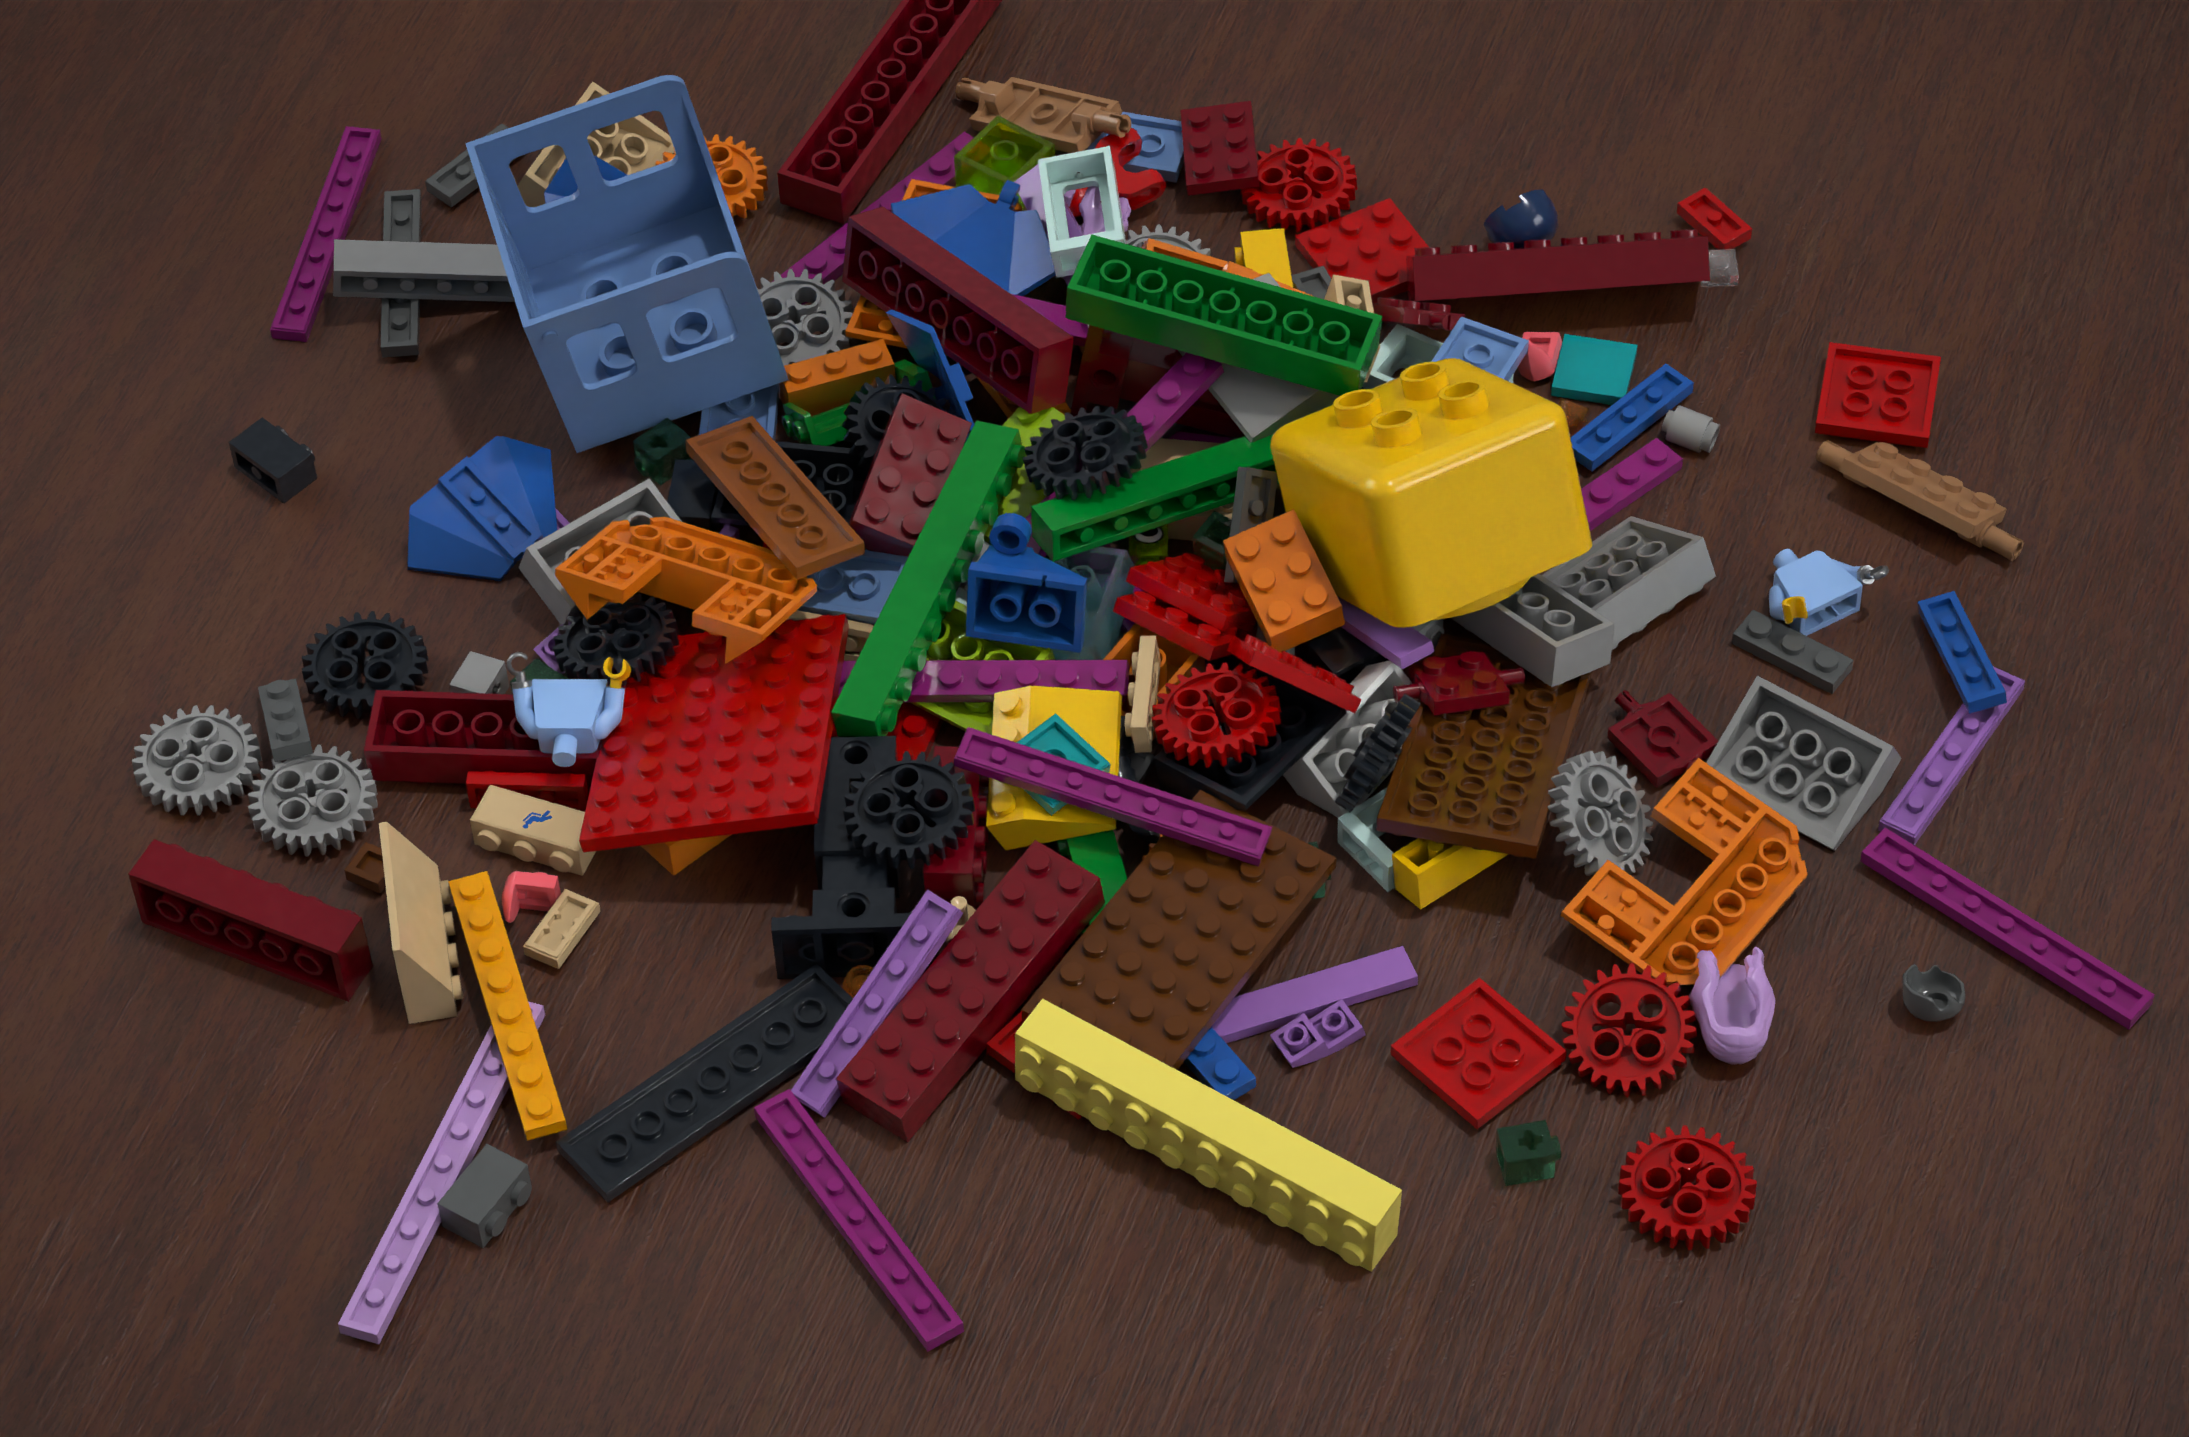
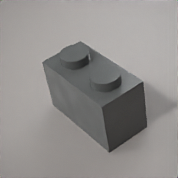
(485, 1196)

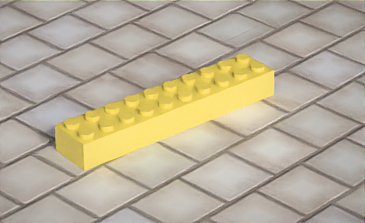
(1207, 1135)

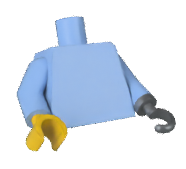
(1817, 589)
(568, 713)

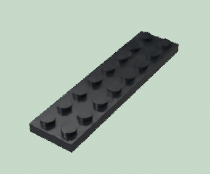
(705, 1085)

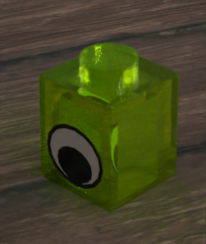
(1149, 545)

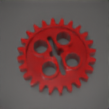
(1301, 185)
(1241, 702)
(1626, 1065)
(1662, 1166)

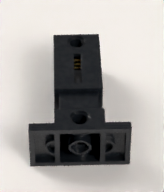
(855, 896)

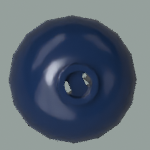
(1528, 220)

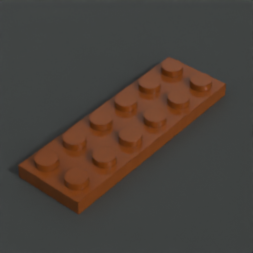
(775, 497)

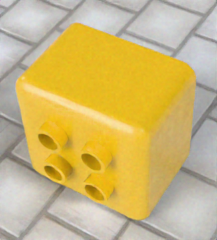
(1434, 491)

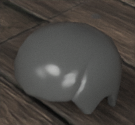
(1932, 993)

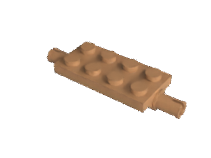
(1054, 113)
(1926, 492)

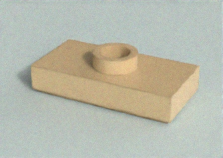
(561, 928)

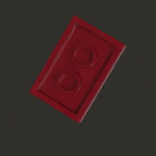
(1219, 148)

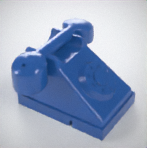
(1022, 594)

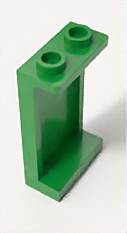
(827, 426)

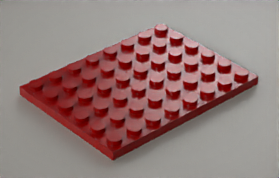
(719, 742)

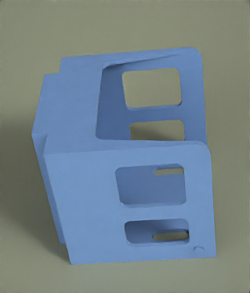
(632, 280)

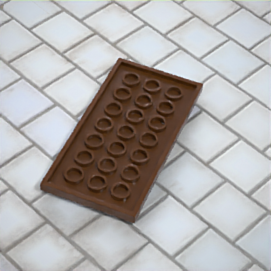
(1487, 770)
(1183, 939)

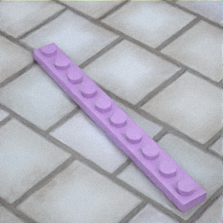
(418, 1213)

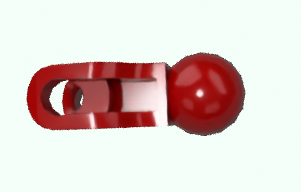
(1137, 187)

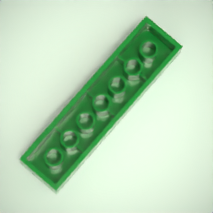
(1223, 316)

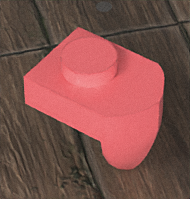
(1541, 355)
(530, 892)

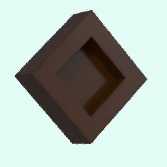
(367, 868)

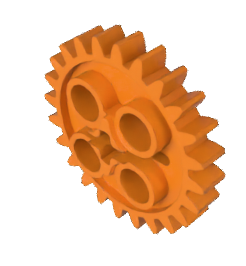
(739, 172)

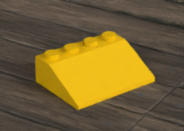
(1095, 715)

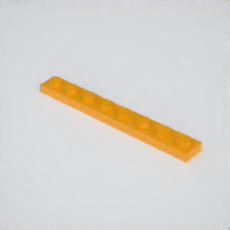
(507, 1006)

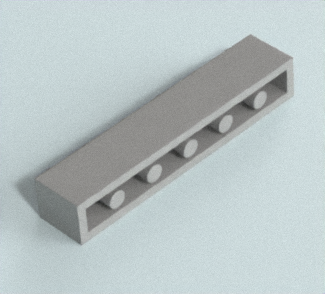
(419, 271)

